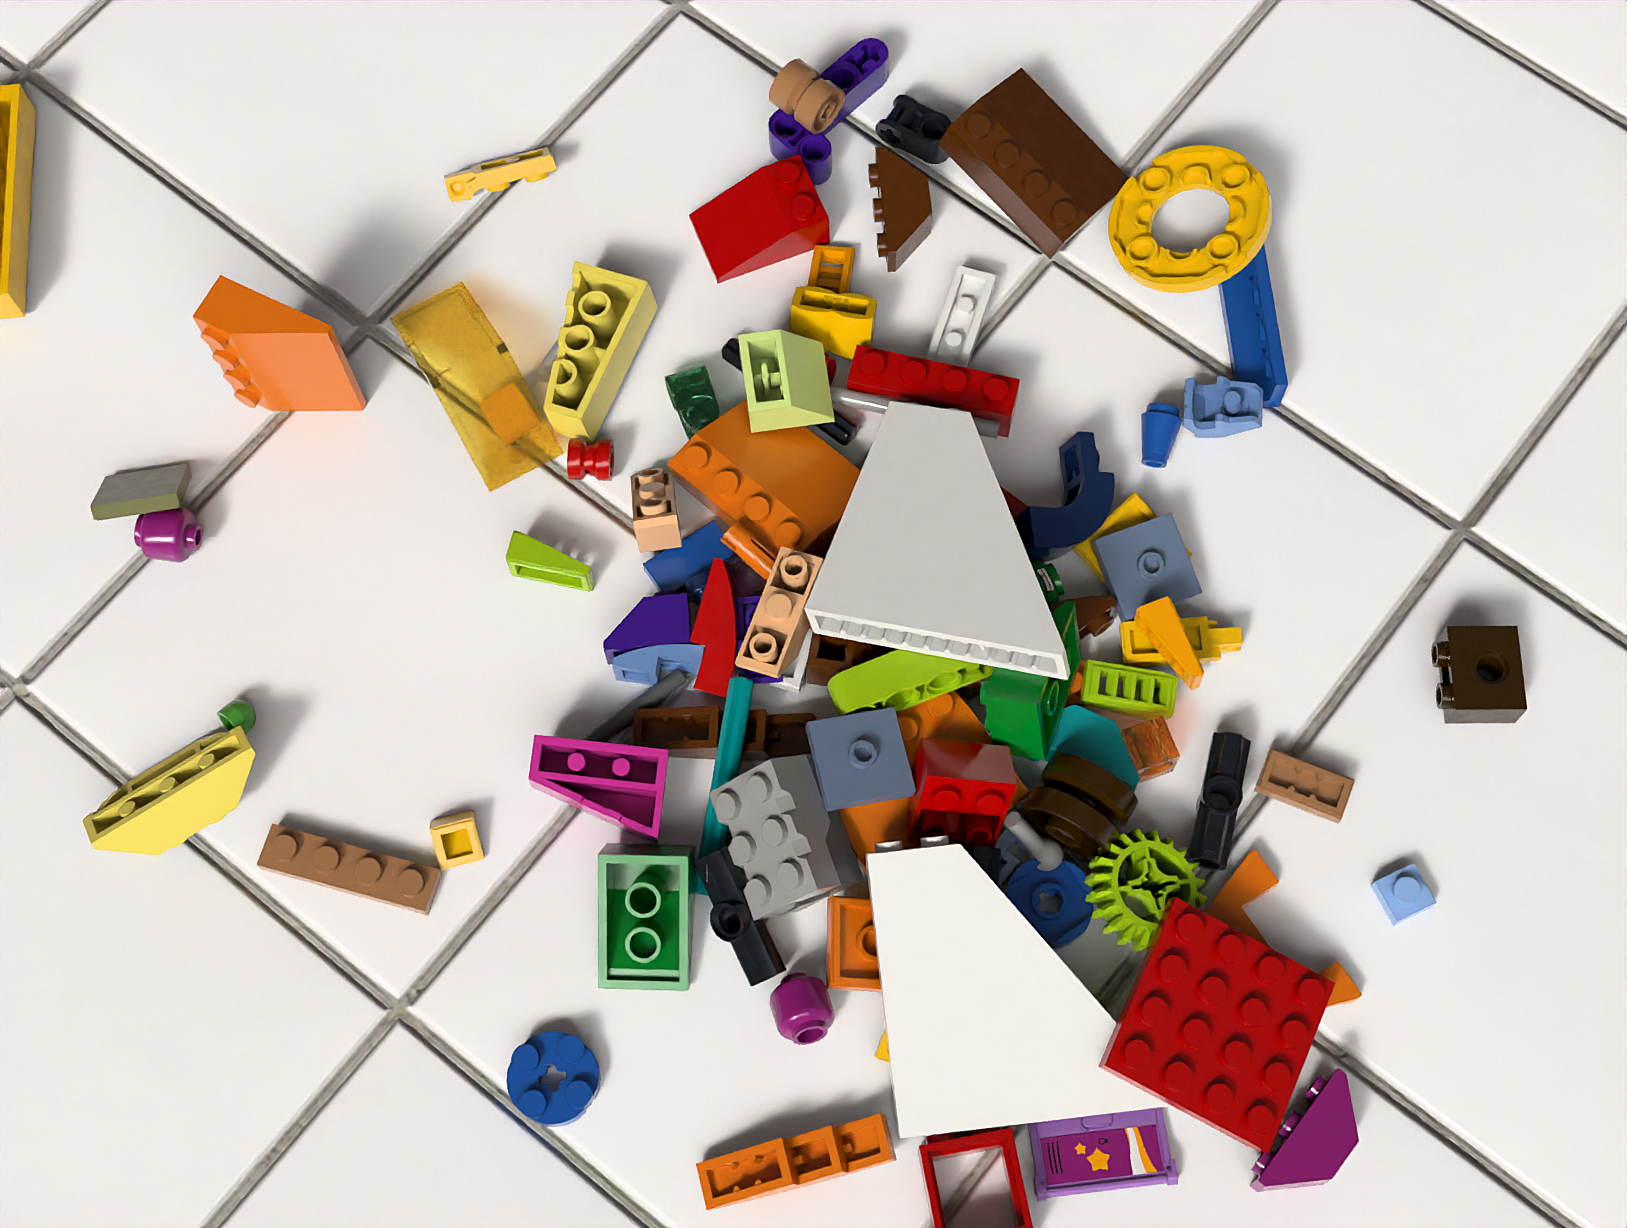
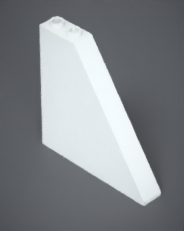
(934, 553)
(979, 1004)

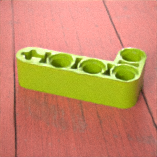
(900, 681)

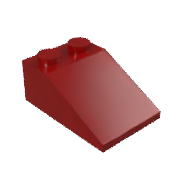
(762, 220)

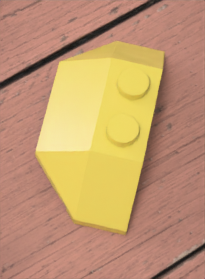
(174, 797)

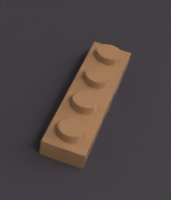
(349, 869)

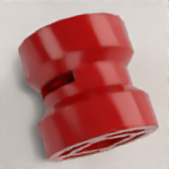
(590, 459)

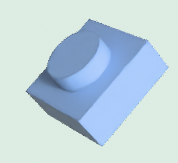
(1403, 894)

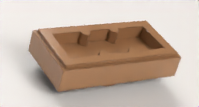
(1304, 785)

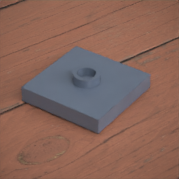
(1146, 565)
(860, 759)

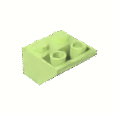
(784, 380)

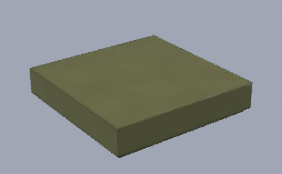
(141, 492)

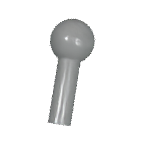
(1044, 849)

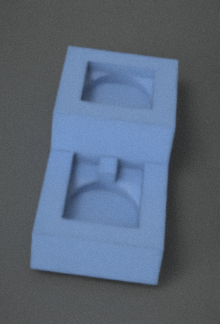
(647, 663)

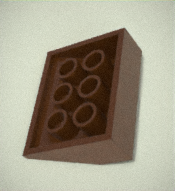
(1033, 161)

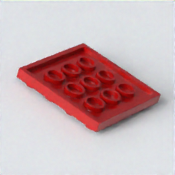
(1217, 1025)

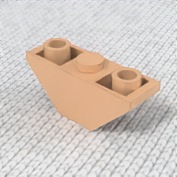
(655, 510)
(780, 617)

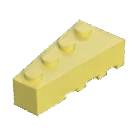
(596, 347)

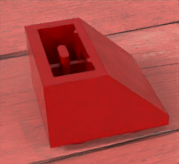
(960, 791)

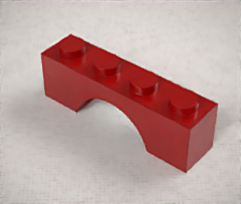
(935, 384)

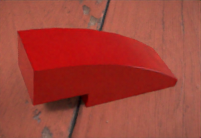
(717, 630)

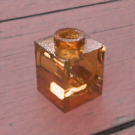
(1151, 748)

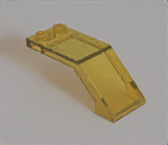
(478, 386)

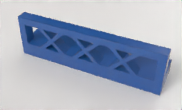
(1254, 330)

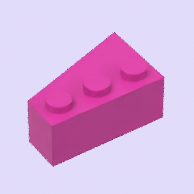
(604, 780)

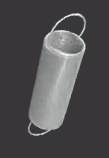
(544, 369)

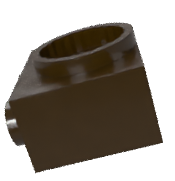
(1461, 689)

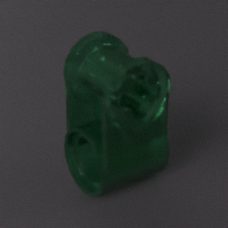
(693, 398)

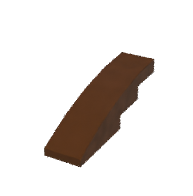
(696, 732)

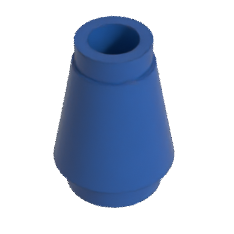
(1158, 433)

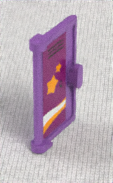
(1103, 1157)

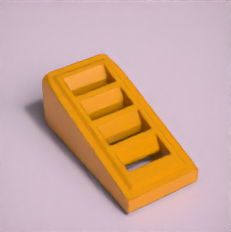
(832, 255)
(1167, 634)

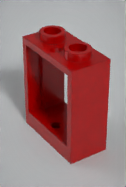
(945, 1146)

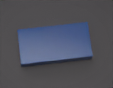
(676, 565)

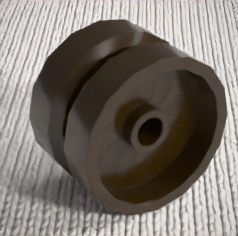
(1079, 805)

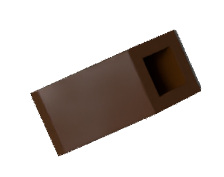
(901, 207)

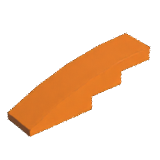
(795, 1161)

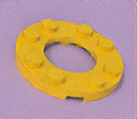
(1179, 171)

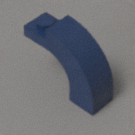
(1085, 506)

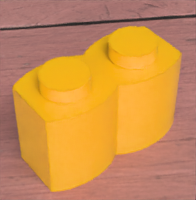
(834, 319)

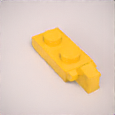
(499, 173)
(1204, 635)

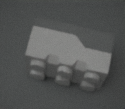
(785, 837)

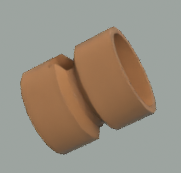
(807, 96)

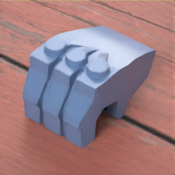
(1221, 407)

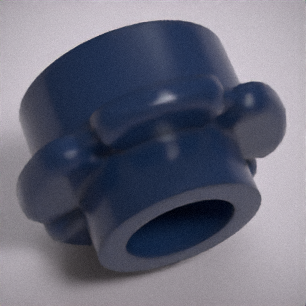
(695, 586)

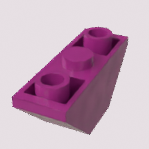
(1313, 1141)

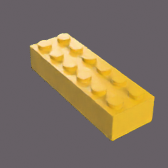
(16, 172)

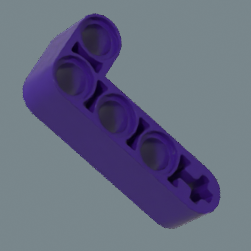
(863, 73)

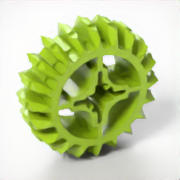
(1152, 867)

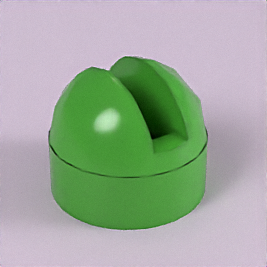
(238, 714)

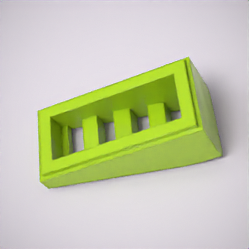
(542, 563)
(1152, 683)

